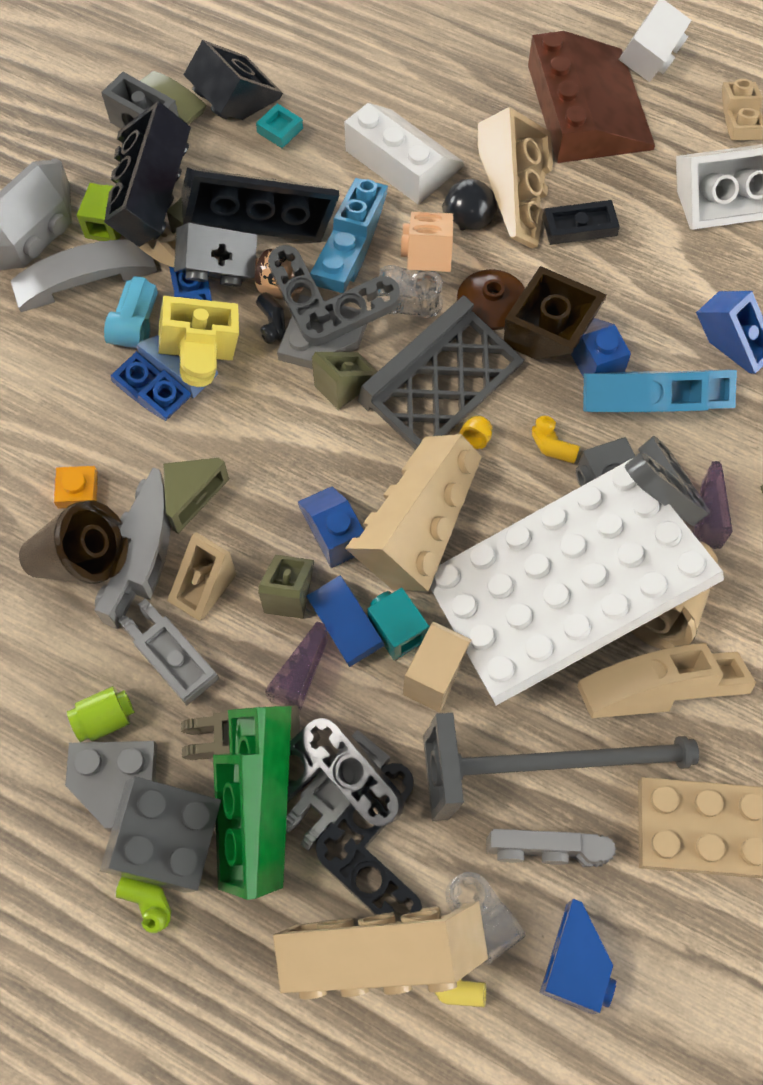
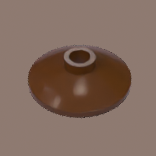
(487, 306)

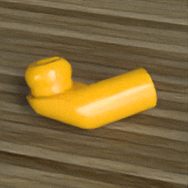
(549, 443)

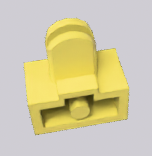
(198, 334)

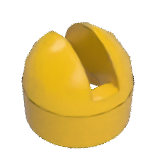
(477, 431)

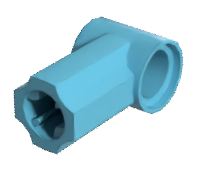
(131, 320)

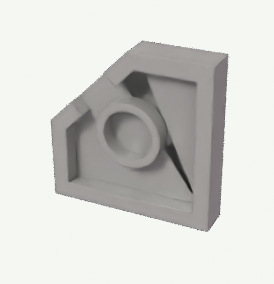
(298, 351)
(101, 769)

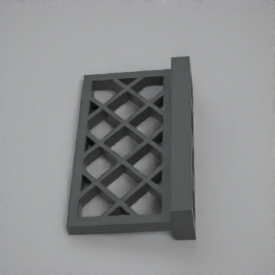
(419, 353)

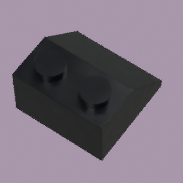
(230, 82)

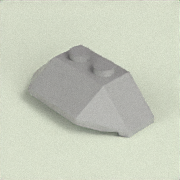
(33, 212)

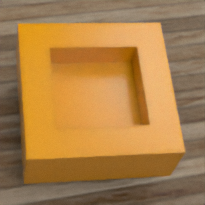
(75, 485)

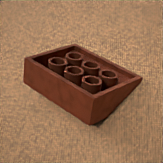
(586, 98)

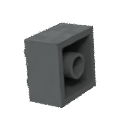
(161, 835)

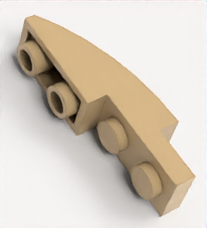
(660, 677)

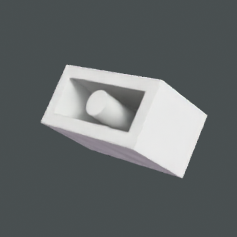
(655, 40)

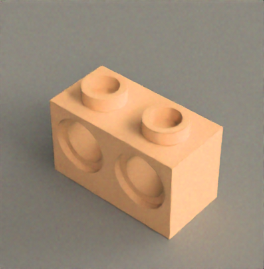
(428, 241)

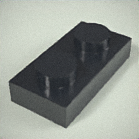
(580, 222)

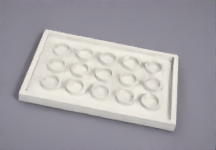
(570, 581)

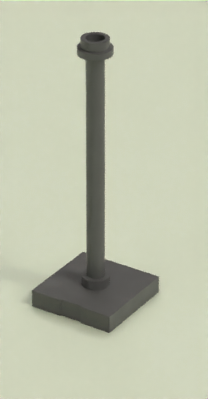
(447, 767)

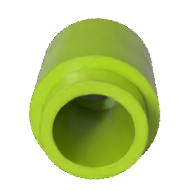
(100, 714)

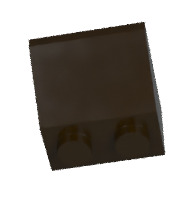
(551, 315)

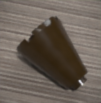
(77, 545)

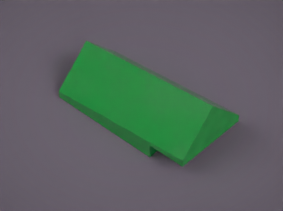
(253, 801)

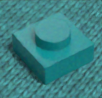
(279, 125)

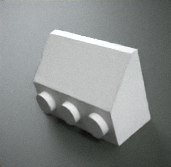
(399, 152)
(721, 186)

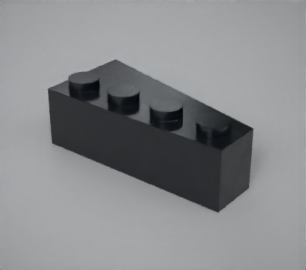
(146, 173)

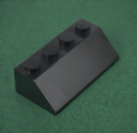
(257, 204)

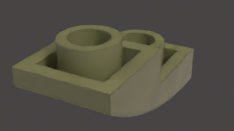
(187, 103)

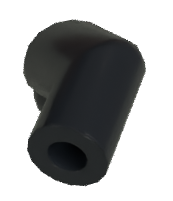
(275, 313)

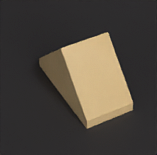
(201, 577)
(435, 666)

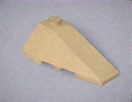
(516, 162)

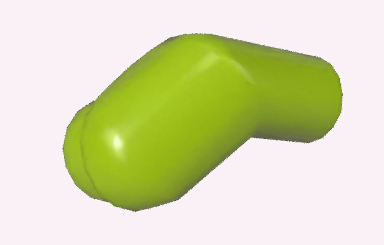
(151, 901)

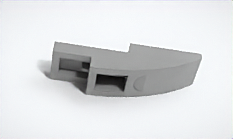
(148, 542)

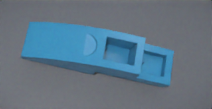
(351, 235)
(659, 391)

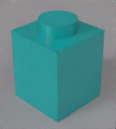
(397, 622)

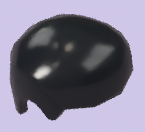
(471, 204)

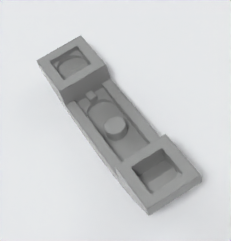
(77, 267)

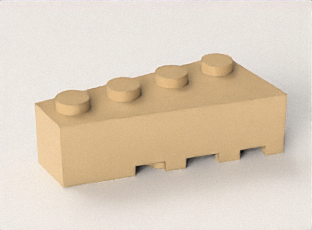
(417, 519)
(381, 952)

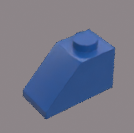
(735, 327)
(601, 349)
(331, 523)
(579, 964)

